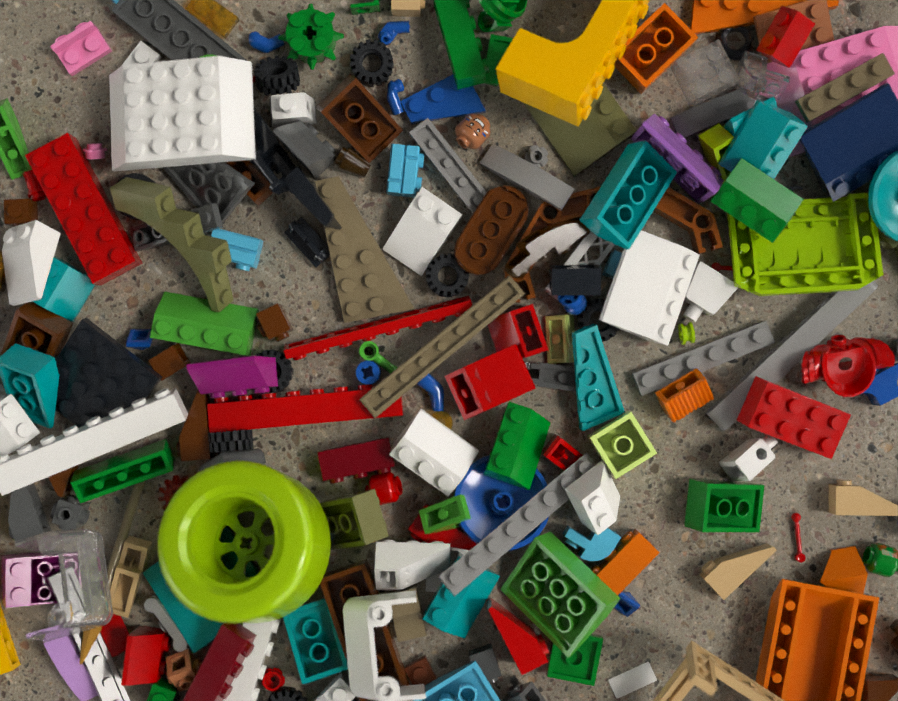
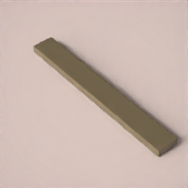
(442, 346)

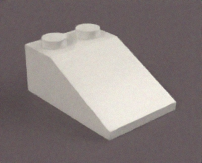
(422, 231)
(27, 260)

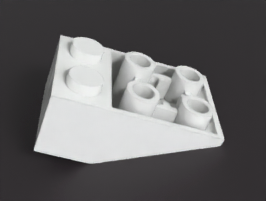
(408, 562)

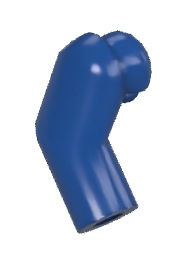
(391, 29)
(264, 44)

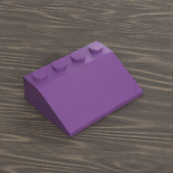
(692, 172)

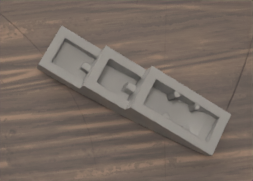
(527, 176)

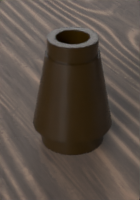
(352, 162)

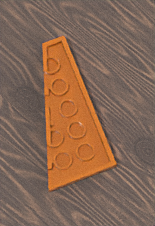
(724, 14)

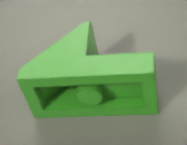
(445, 515)

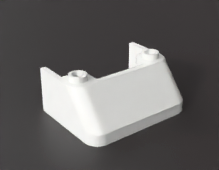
(360, 617)

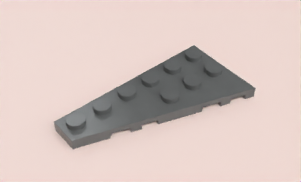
(211, 184)

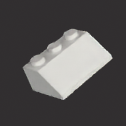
(434, 452)

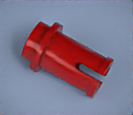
(35, 190)

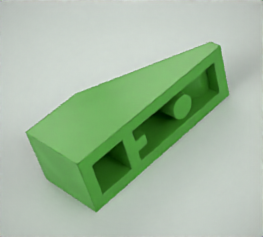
(12, 142)

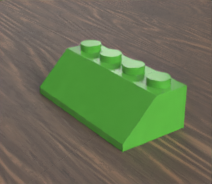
(193, 323)

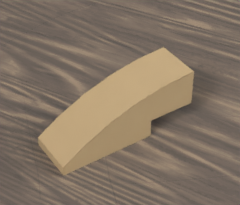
(129, 574)

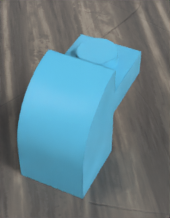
(595, 546)

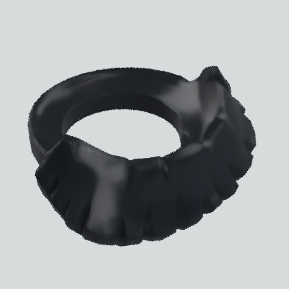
(731, 53)

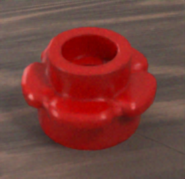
(273, 685)

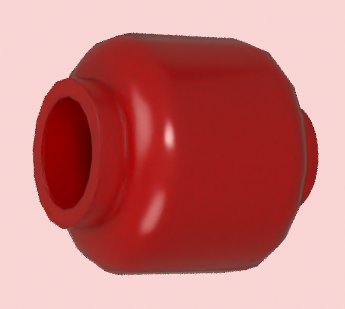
(387, 487)

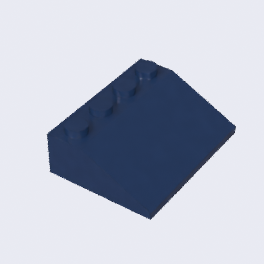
(853, 142)

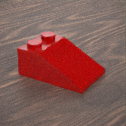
(524, 645)

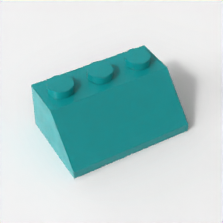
(764, 139)
(458, 612)

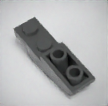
(146, 237)

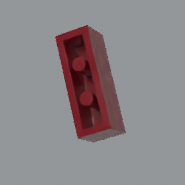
(356, 460)

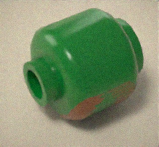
(881, 559)

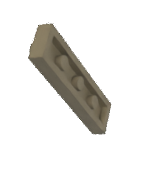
(844, 87)

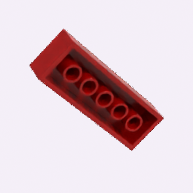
(83, 209)

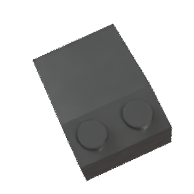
(306, 147)

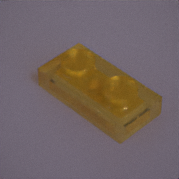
(213, 16)

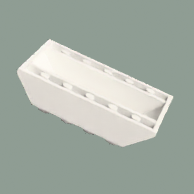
(181, 113)

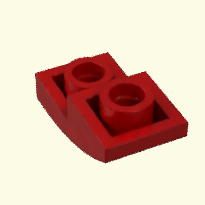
(115, 635)

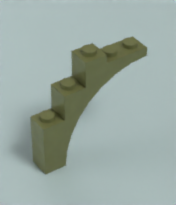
(183, 229)

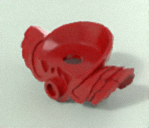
(846, 377)

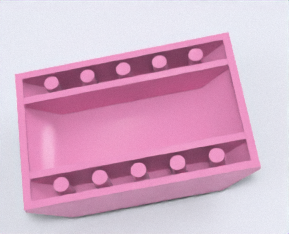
(829, 61)

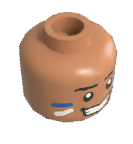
(472, 131)

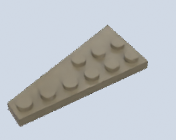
(360, 269)

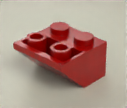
(518, 328)

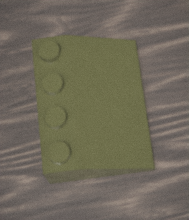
(593, 139)

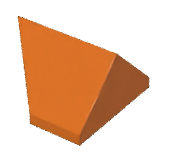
(845, 570)

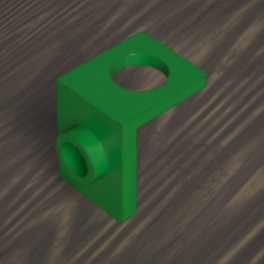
(370, 7)

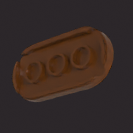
(491, 230)

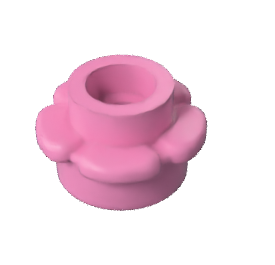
(94, 151)

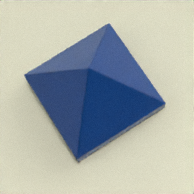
(139, 339)
(627, 604)

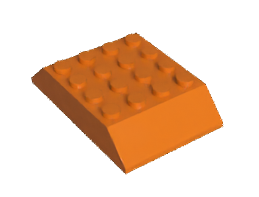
(816, 642)

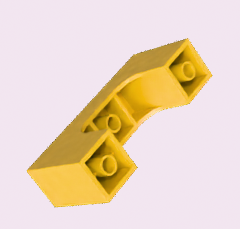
(571, 74)

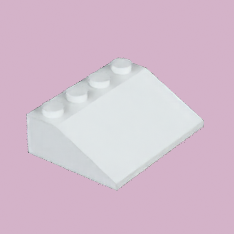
(649, 288)

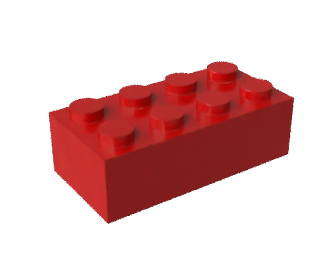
(793, 417)

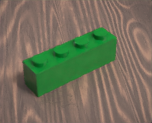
(461, 43)
(123, 471)

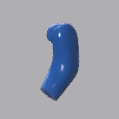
(435, 392)

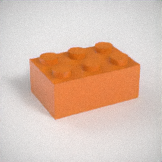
(654, 48)

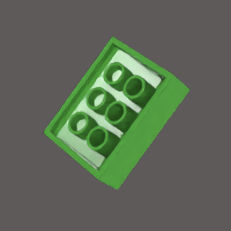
(559, 593)

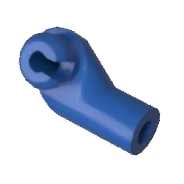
(392, 97)

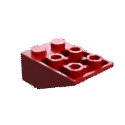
(490, 382)

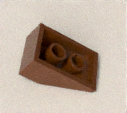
(359, 118)
(38, 330)

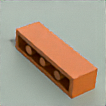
(625, 561)

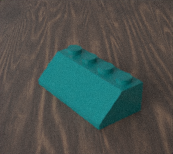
(629, 195)

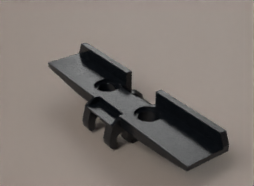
(272, 158)

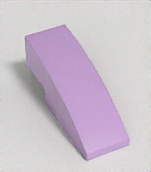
(66, 659)

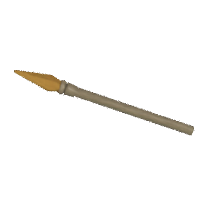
(90, 636)

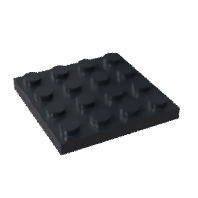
(99, 375)

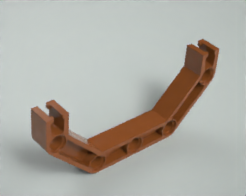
(671, 207)

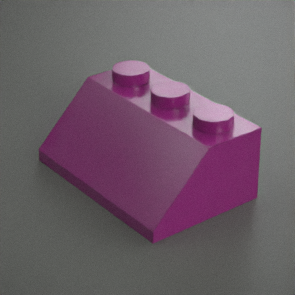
(234, 376)

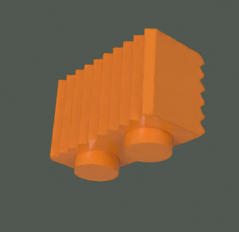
(684, 395)

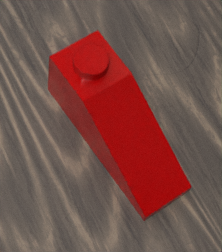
(454, 537)

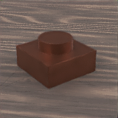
(420, 671)

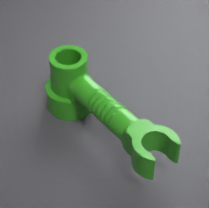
(376, 357)

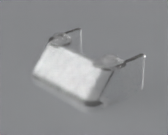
(83, 581)

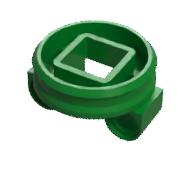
(499, 14)

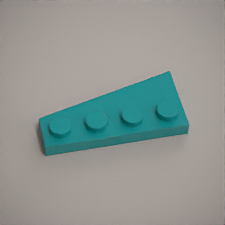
(595, 384)

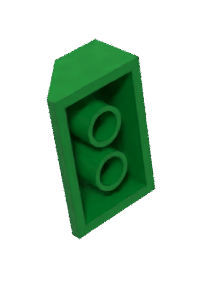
(757, 200)
(517, 446)

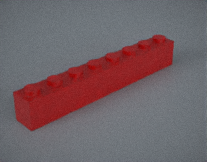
(293, 409)

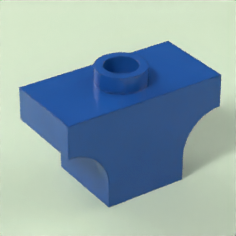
(884, 386)

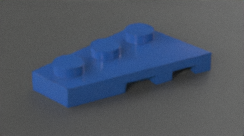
(441, 102)

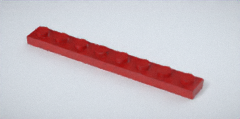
(369, 330)

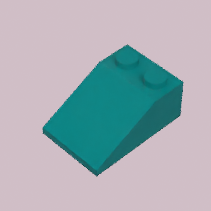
(32, 381)
(315, 642)

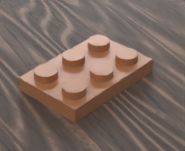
(814, 10)

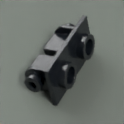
(308, 241)

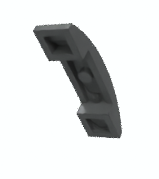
(712, 112)

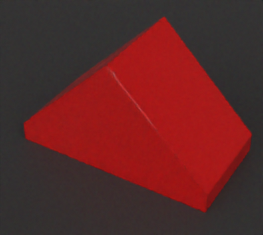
(560, 452)

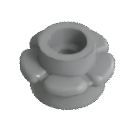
(541, 152)

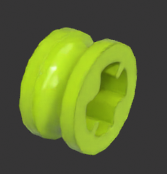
(686, 333)

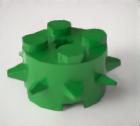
(305, 23)

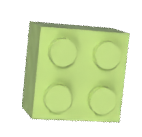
(622, 444)

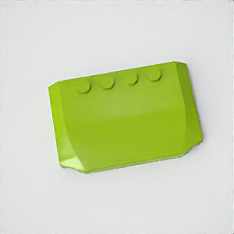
(818, 251)

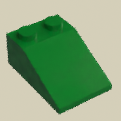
(723, 506)

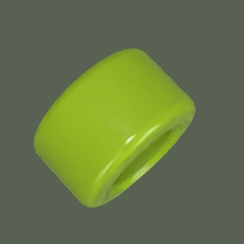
(193, 552)

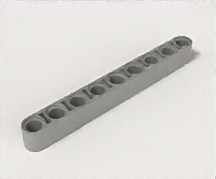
(789, 351)

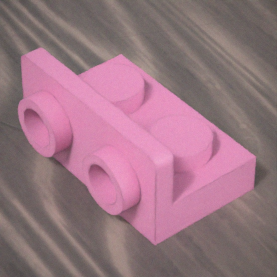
(81, 47)

